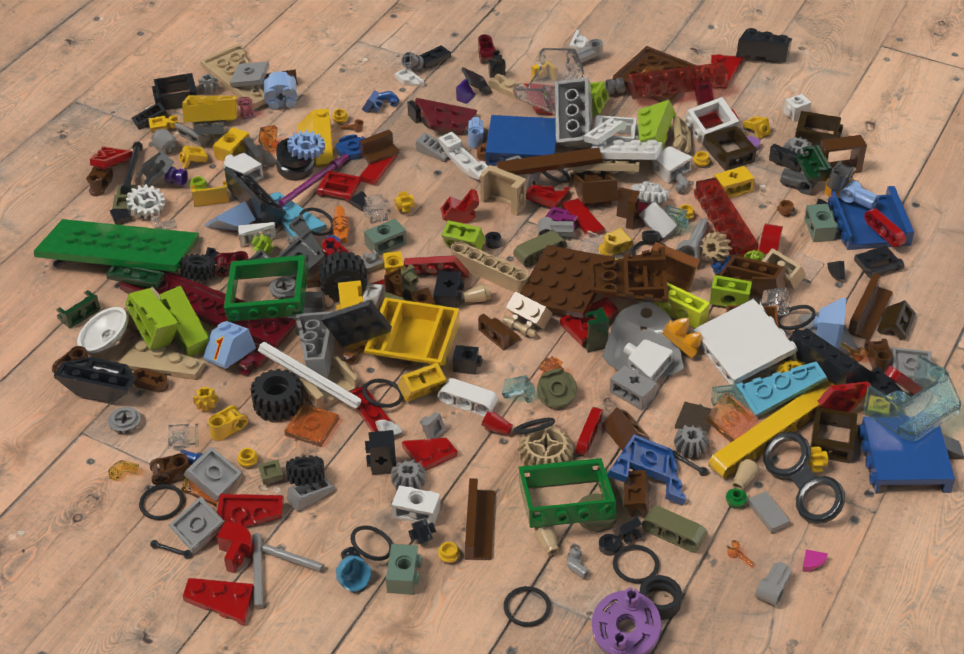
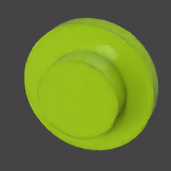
(199, 182)

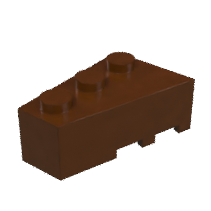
(762, 274)

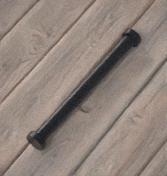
(137, 147)

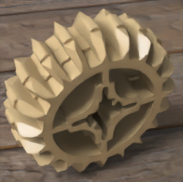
(533, 445)

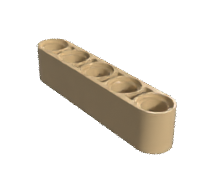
(490, 267)

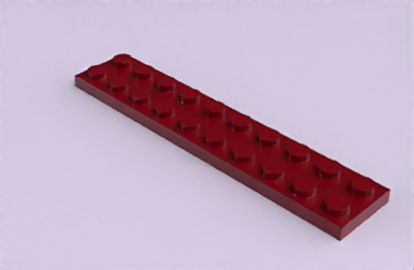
(209, 308)

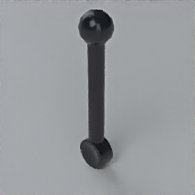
(702, 471)
(187, 554)

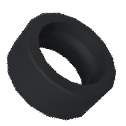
(666, 584)

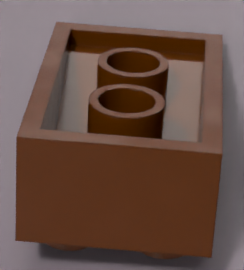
(595, 187)

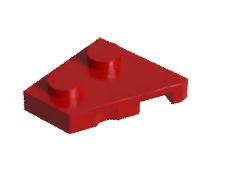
(546, 195)
(844, 396)
(430, 451)

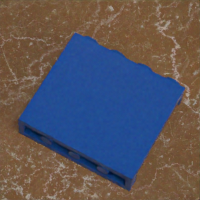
(519, 136)
(854, 229)
(903, 461)

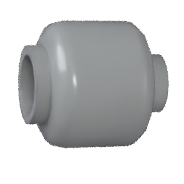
(164, 141)

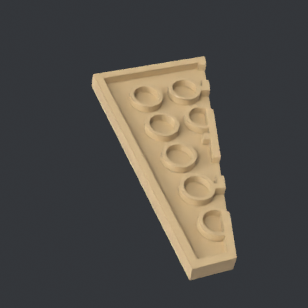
(223, 65)

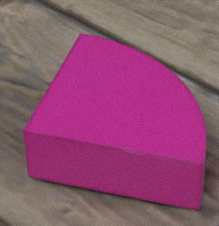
(813, 560)

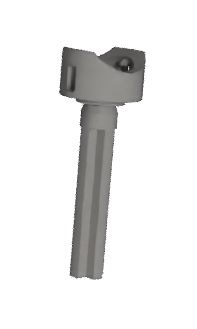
(691, 246)

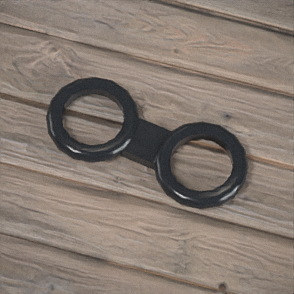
(804, 478)

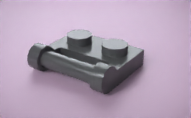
(215, 128)

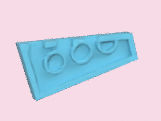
(292, 212)
(773, 391)

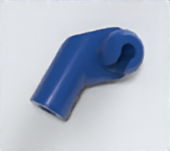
(389, 96)
(717, 268)

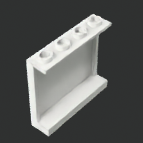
(744, 342)

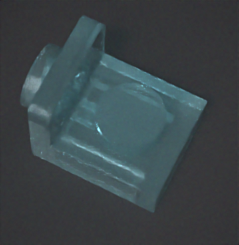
(678, 216)
(518, 387)
(718, 391)

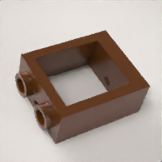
(855, 143)

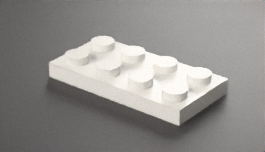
(630, 150)

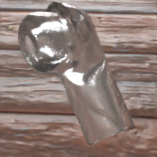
(157, 223)

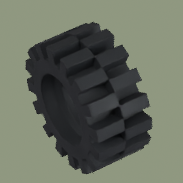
(197, 267)
(305, 470)

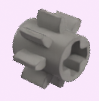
(208, 84)

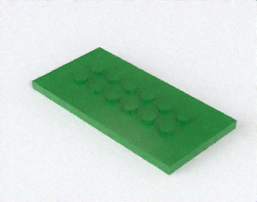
(117, 245)

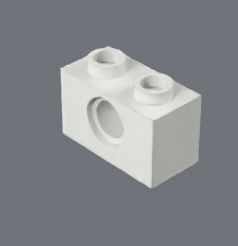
(415, 505)

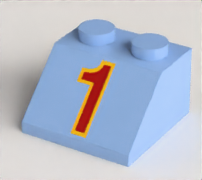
(228, 344)

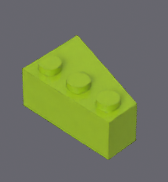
(655, 122)
(151, 318)

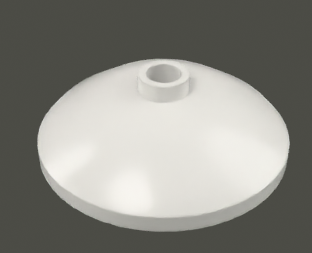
(103, 330)

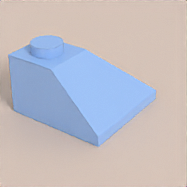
(232, 218)
(831, 322)

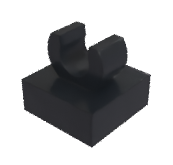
(627, 529)

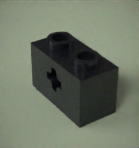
(448, 288)
(382, 452)

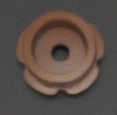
(785, 207)

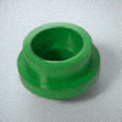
(736, 498)

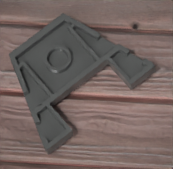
(303, 245)

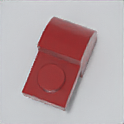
(459, 210)
(770, 238)
(237, 542)

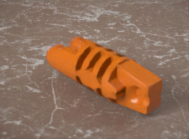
(340, 224)

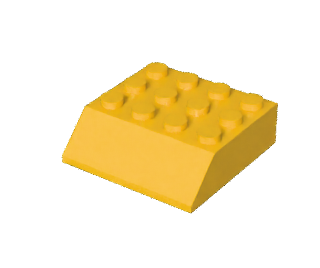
(417, 333)

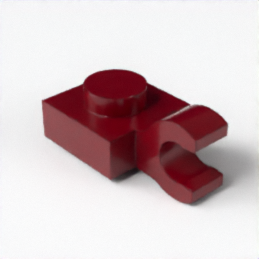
(252, 359)

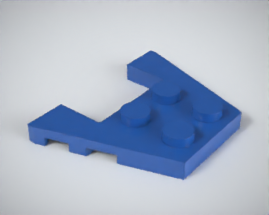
(655, 459)

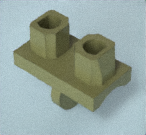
(409, 281)

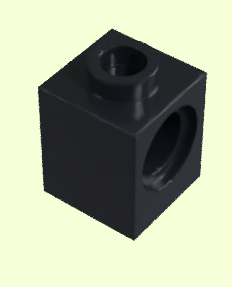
(466, 359)

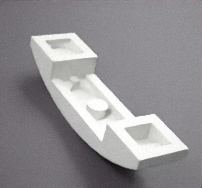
(460, 157)

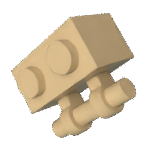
(793, 271)
(528, 310)

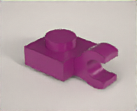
(559, 214)

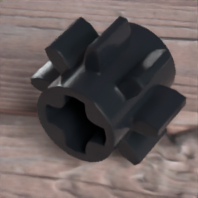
(422, 531)

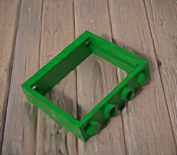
(260, 269)
(567, 473)

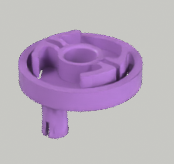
(631, 607)

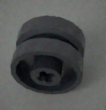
(290, 166)

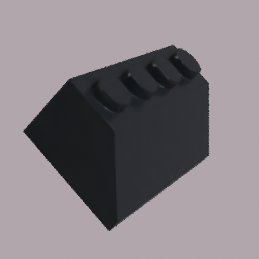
(260, 203)
(834, 363)

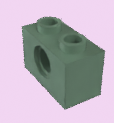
(820, 222)
(385, 237)
(402, 569)

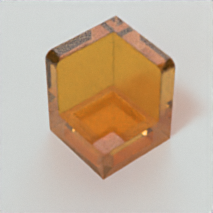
(268, 137)

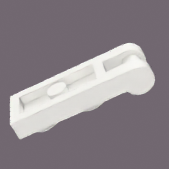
(604, 131)

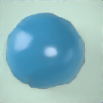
(353, 573)

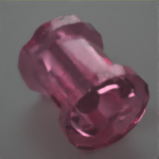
(245, 107)

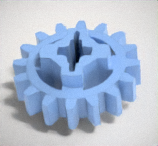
(305, 145)

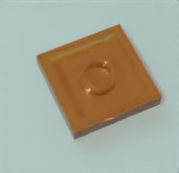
(730, 417)
(311, 425)

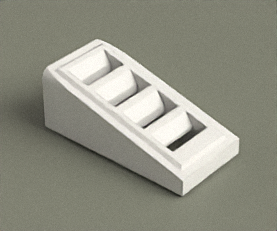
(246, 232)

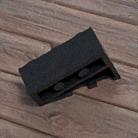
(764, 45)

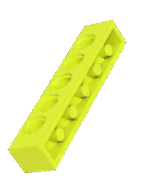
(685, 305)

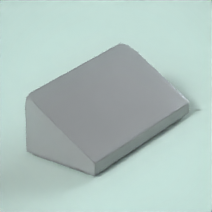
(188, 133)
(658, 220)

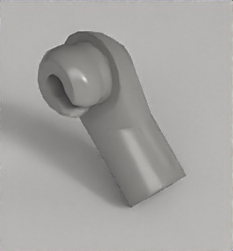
(682, 183)
(574, 563)

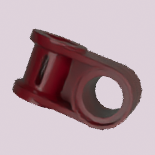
(485, 47)
(227, 258)

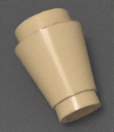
(477, 294)
(745, 474)
(547, 538)

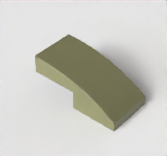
(120, 199)

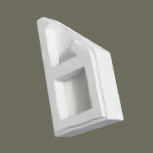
(578, 41)
(409, 78)
(375, 293)

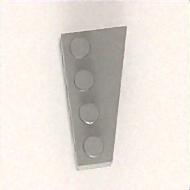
(316, 342)

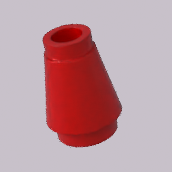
(496, 423)

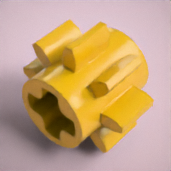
(404, 202)
(205, 399)
(818, 459)

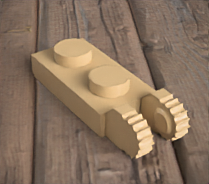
(503, 85)
(682, 135)

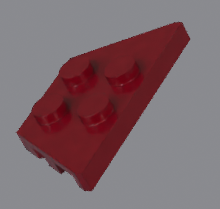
(445, 116)

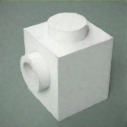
(795, 105)

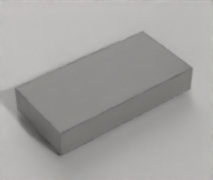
(768, 512)

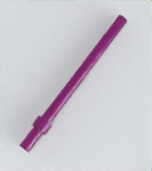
(334, 165)

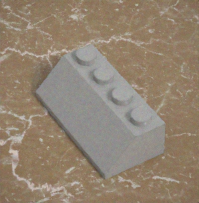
(573, 112)

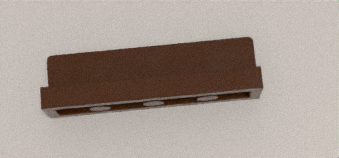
(869, 309)
(479, 522)

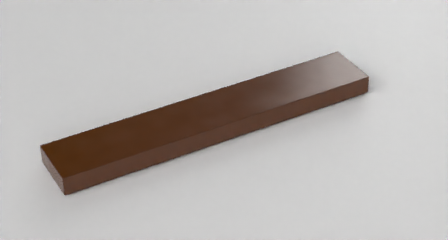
(552, 161)

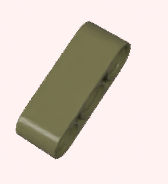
(531, 250)
(674, 528)

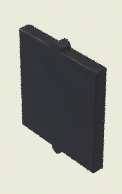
(476, 80)

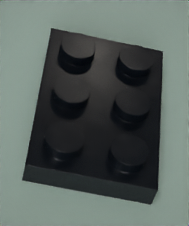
(356, 323)

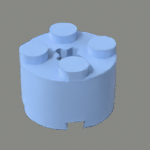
(280, 90)

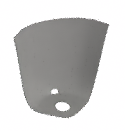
(627, 329)

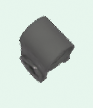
(840, 176)

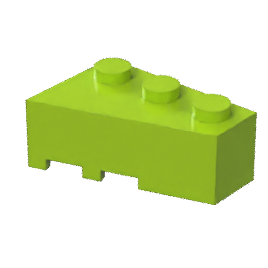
(189, 331)

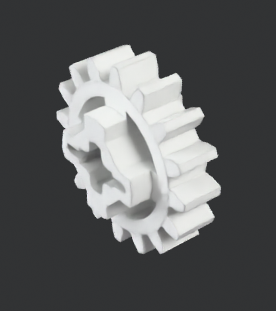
(651, 192)
(145, 201)

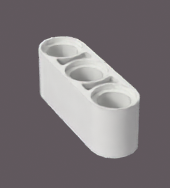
(467, 397)

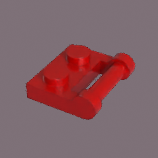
(341, 182)

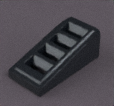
(154, 111)

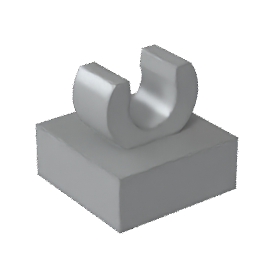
(372, 262)
(433, 425)

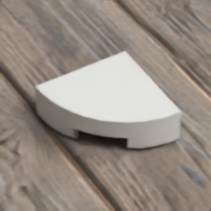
(384, 425)

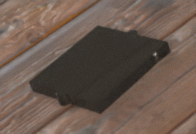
(694, 415)

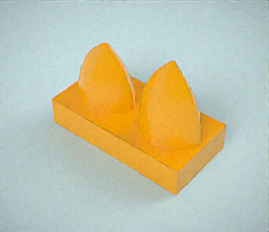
(677, 334)

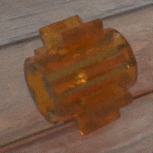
(552, 363)

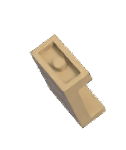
(504, 188)
(340, 375)

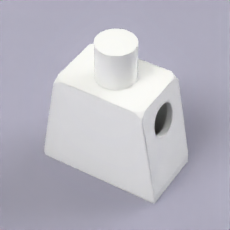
(670, 163)
(244, 164)
(648, 358)

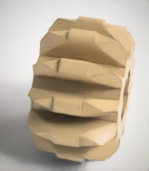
(715, 247)

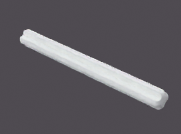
(309, 375)

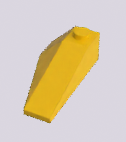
(319, 122)

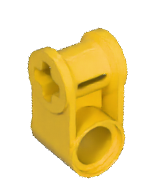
(615, 242)
(225, 423)

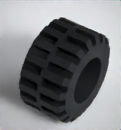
(341, 268)
(276, 395)

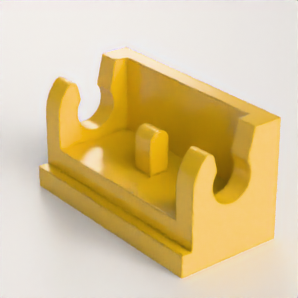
(210, 195)

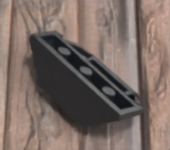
(96, 378)

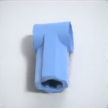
(475, 132)
(854, 192)

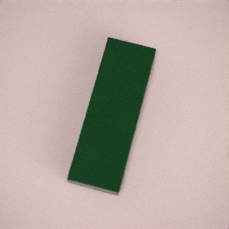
(136, 276)

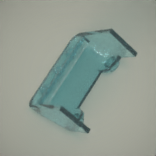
(923, 411)

